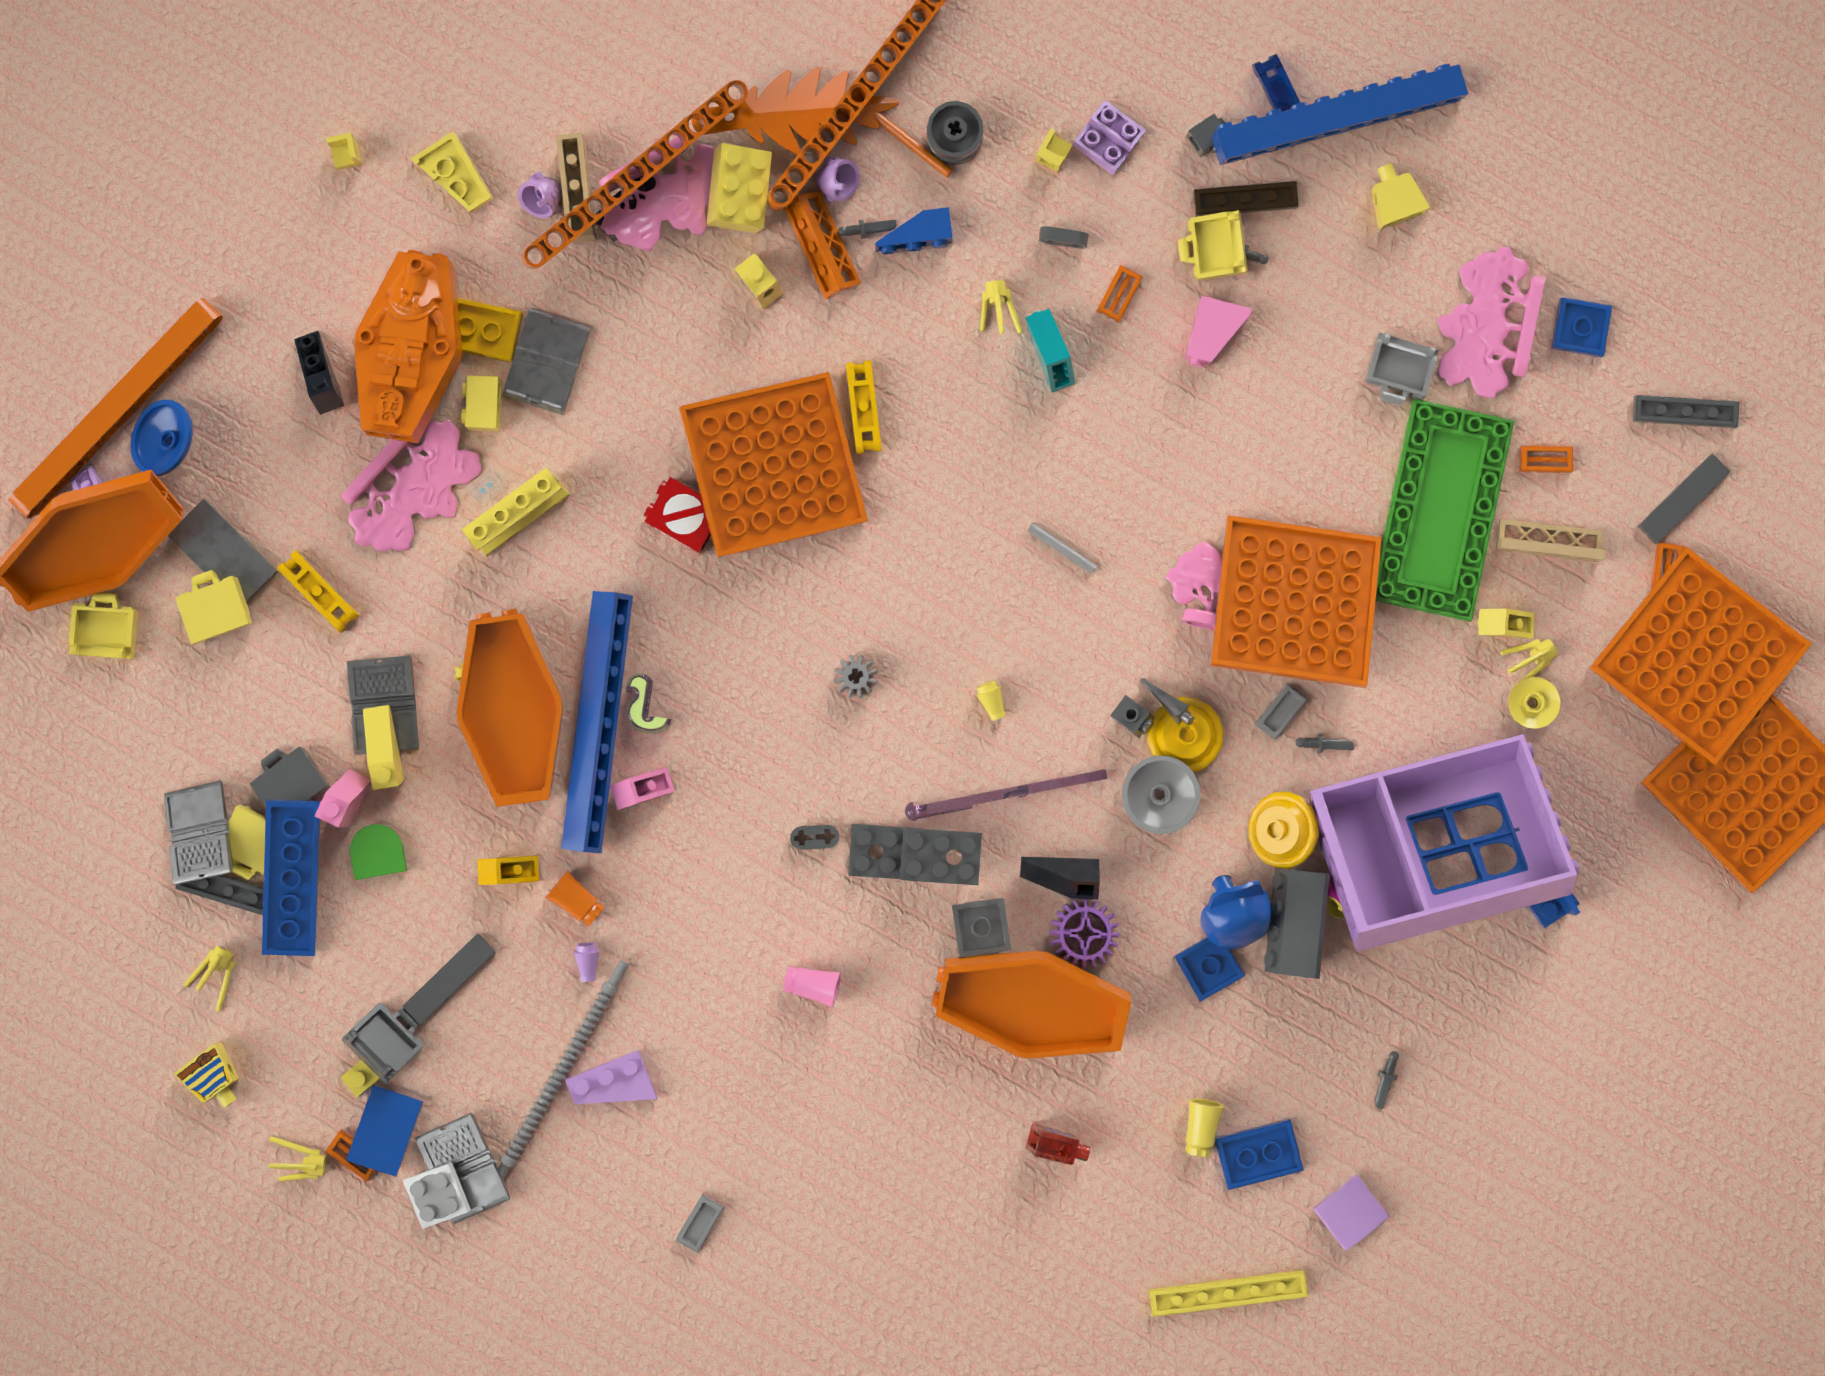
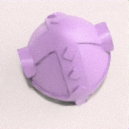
(838, 178)
(540, 196)

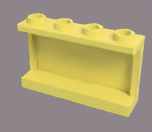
(515, 512)

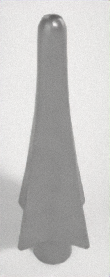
(1175, 707)

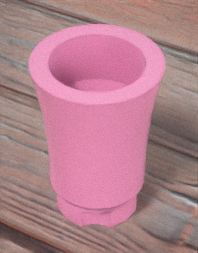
(813, 984)

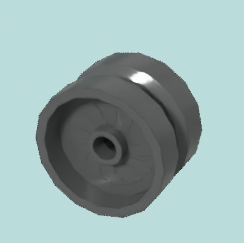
(960, 118)

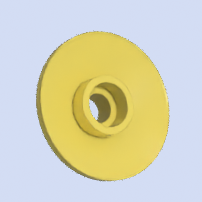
(1546, 700)

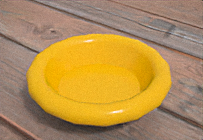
(1192, 744)
(1283, 829)

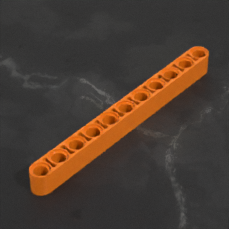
(848, 106)
(646, 168)
(115, 408)

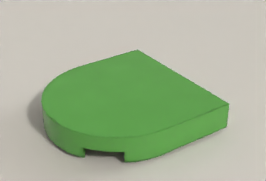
(377, 852)

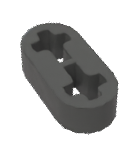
(1063, 237)
(814, 830)

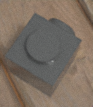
(1201, 134)
(1133, 717)

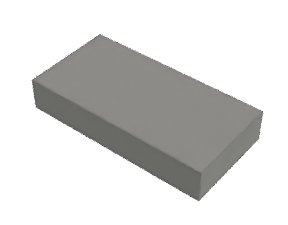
(1281, 711)
(699, 1223)

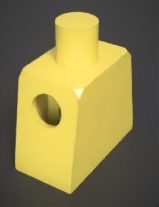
(1397, 198)

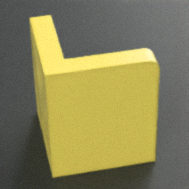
(344, 151)
(1053, 151)

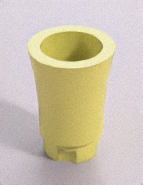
(1202, 1126)

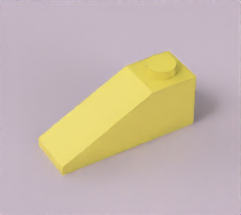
(382, 748)

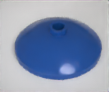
(161, 437)

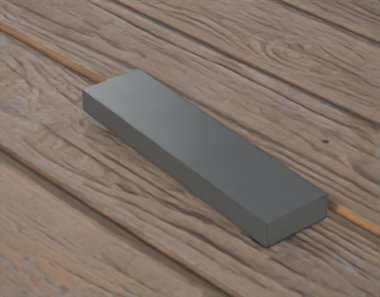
(1686, 411)
(1683, 498)
(227, 891)
(449, 979)

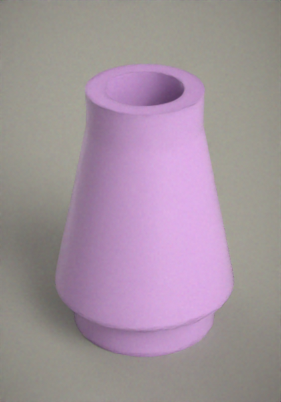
(587, 959)

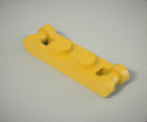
(863, 406)
(318, 591)

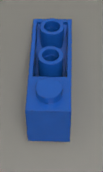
(924, 229)

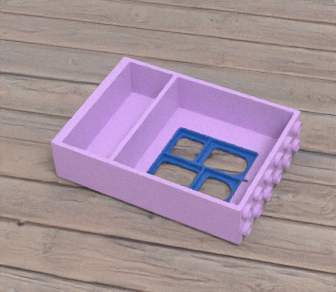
(1385, 872)

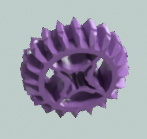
(1084, 946)

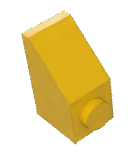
(508, 870)

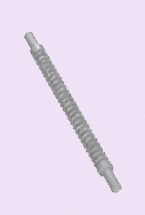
(608, 989)

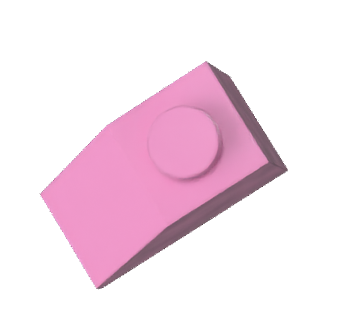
(642, 788)

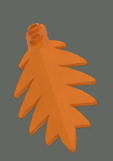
(800, 110)

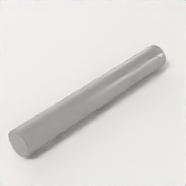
(1062, 548)

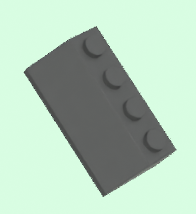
(1297, 923)

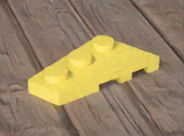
(454, 170)

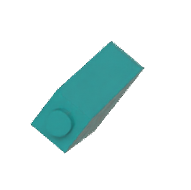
(1050, 350)

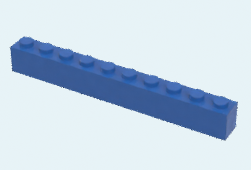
(1339, 114)
(597, 722)

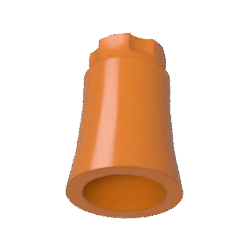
(575, 899)

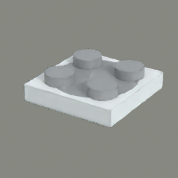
(436, 1195)

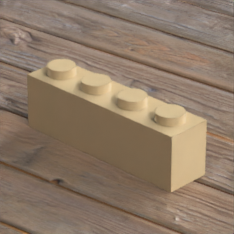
(575, 179)

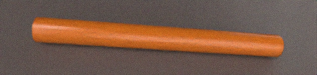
(912, 144)

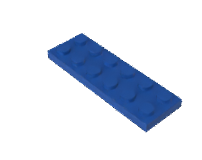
(290, 878)

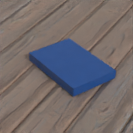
(384, 1130)
(1258, 1154)

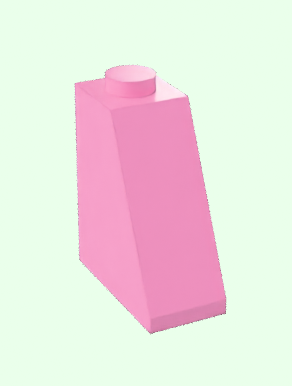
(1212, 329)
(344, 799)

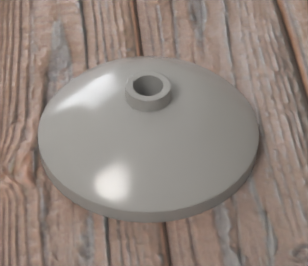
(1179, 799)

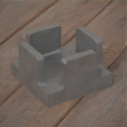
(981, 927)

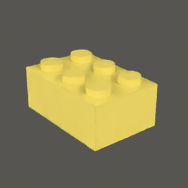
(739, 188)

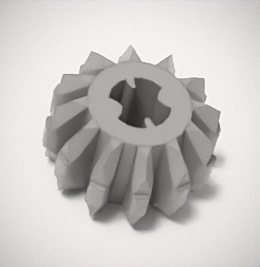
(848, 672)

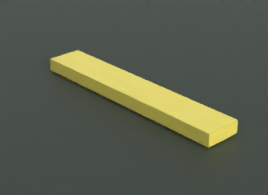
(1228, 1293)

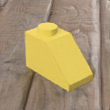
(1506, 623)

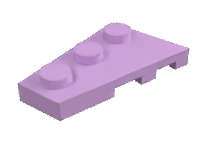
(613, 1082)

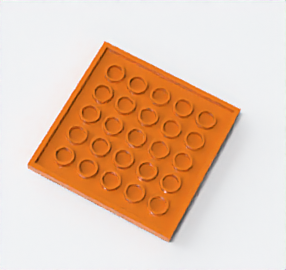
(773, 464)
(1296, 601)
(1700, 656)
(1756, 799)

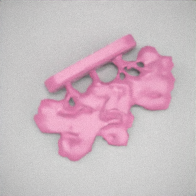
(675, 198)
(1482, 324)
(419, 487)
(1194, 570)

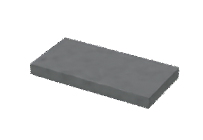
(219, 547)

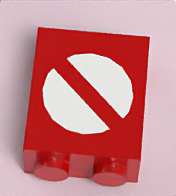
(679, 515)

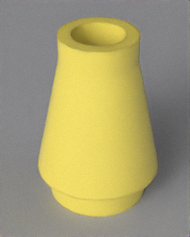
(991, 699)

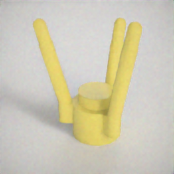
(997, 294)
(1541, 653)
(218, 960)
(312, 1165)

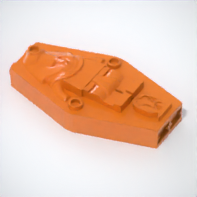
(408, 346)
(89, 540)
(509, 708)
(1032, 1004)

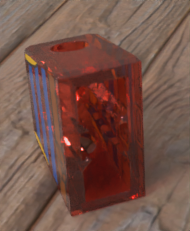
(1046, 1144)

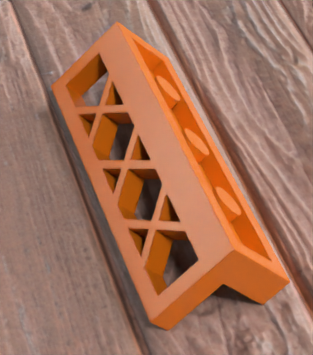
(817, 244)

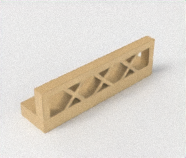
(1550, 549)

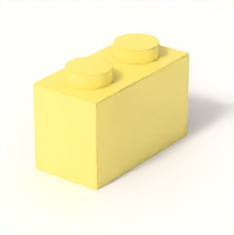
(482, 403)

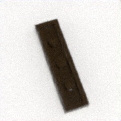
(1246, 198)

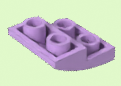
(1109, 137)
(1350, 1212)

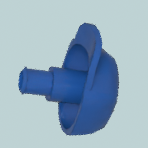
(1236, 914)

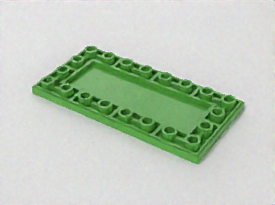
(1442, 509)

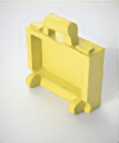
(1216, 246)
(214, 608)
(103, 630)
(247, 841)

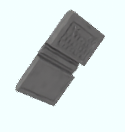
(546, 361)
(384, 684)
(198, 832)
(472, 1160)

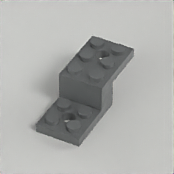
(915, 854)

